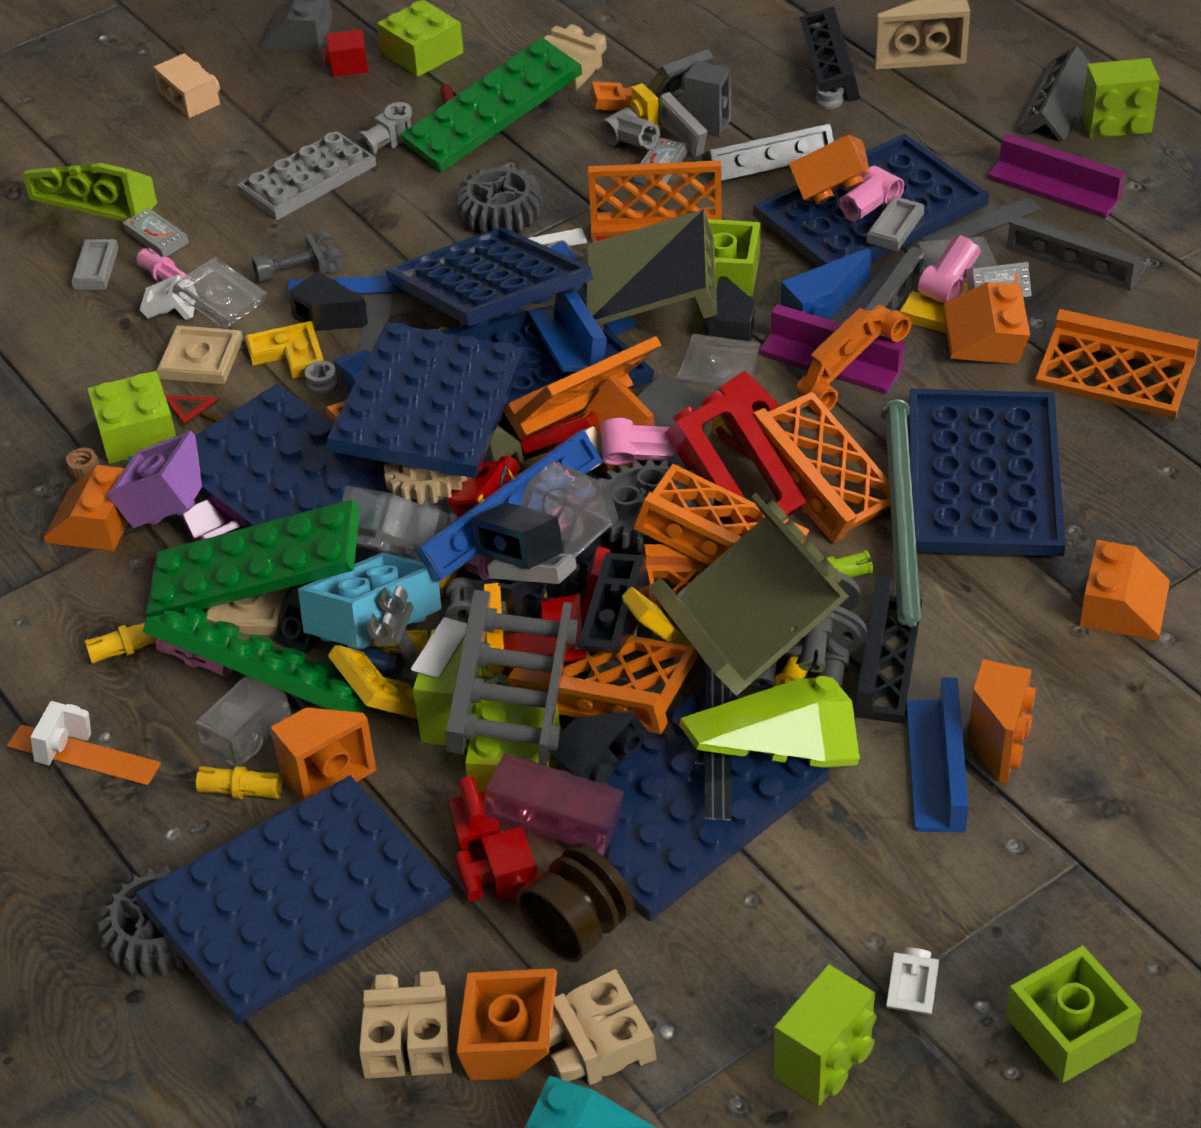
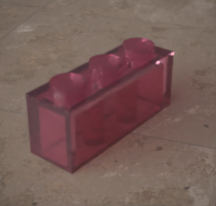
(553, 802)

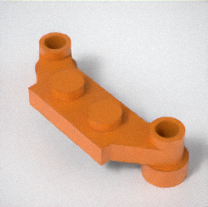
(845, 345)

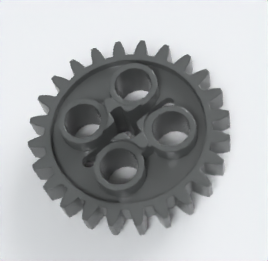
(628, 494)

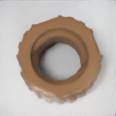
(78, 457)

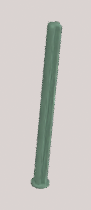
(902, 514)

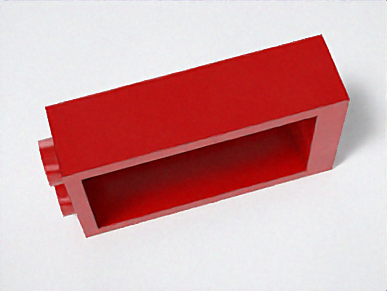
(698, 453)

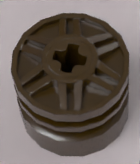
(575, 902)

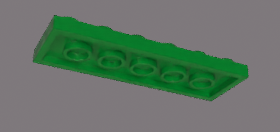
(491, 104)
(256, 560)
(256, 658)

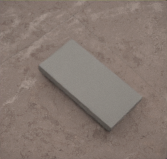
(306, 175)

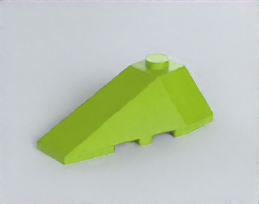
(93, 189)
(792, 719)

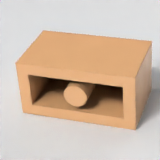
(187, 85)

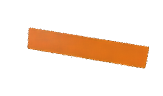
(94, 757)

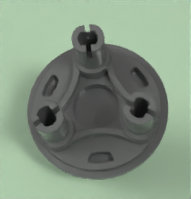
(829, 642)

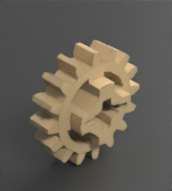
(420, 483)

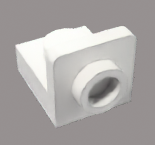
(161, 299)
(55, 727)
(913, 981)

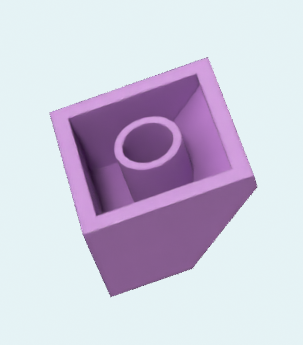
(159, 481)

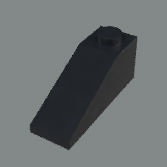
(608, 617)

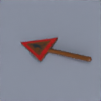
(190, 407)

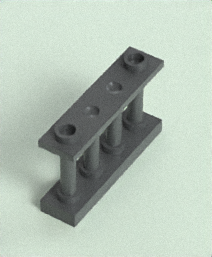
(478, 654)

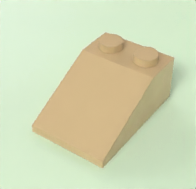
(923, 34)

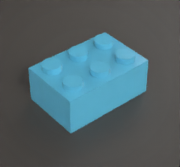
(343, 604)

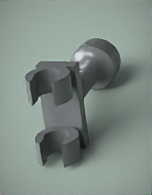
(316, 253)
(393, 630)

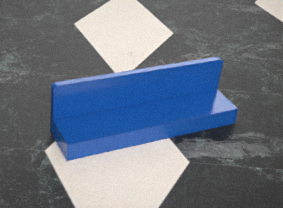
(570, 333)
(938, 761)

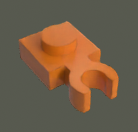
(610, 96)

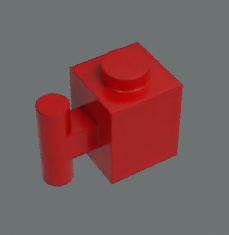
(346, 53)
(470, 820)
(505, 864)

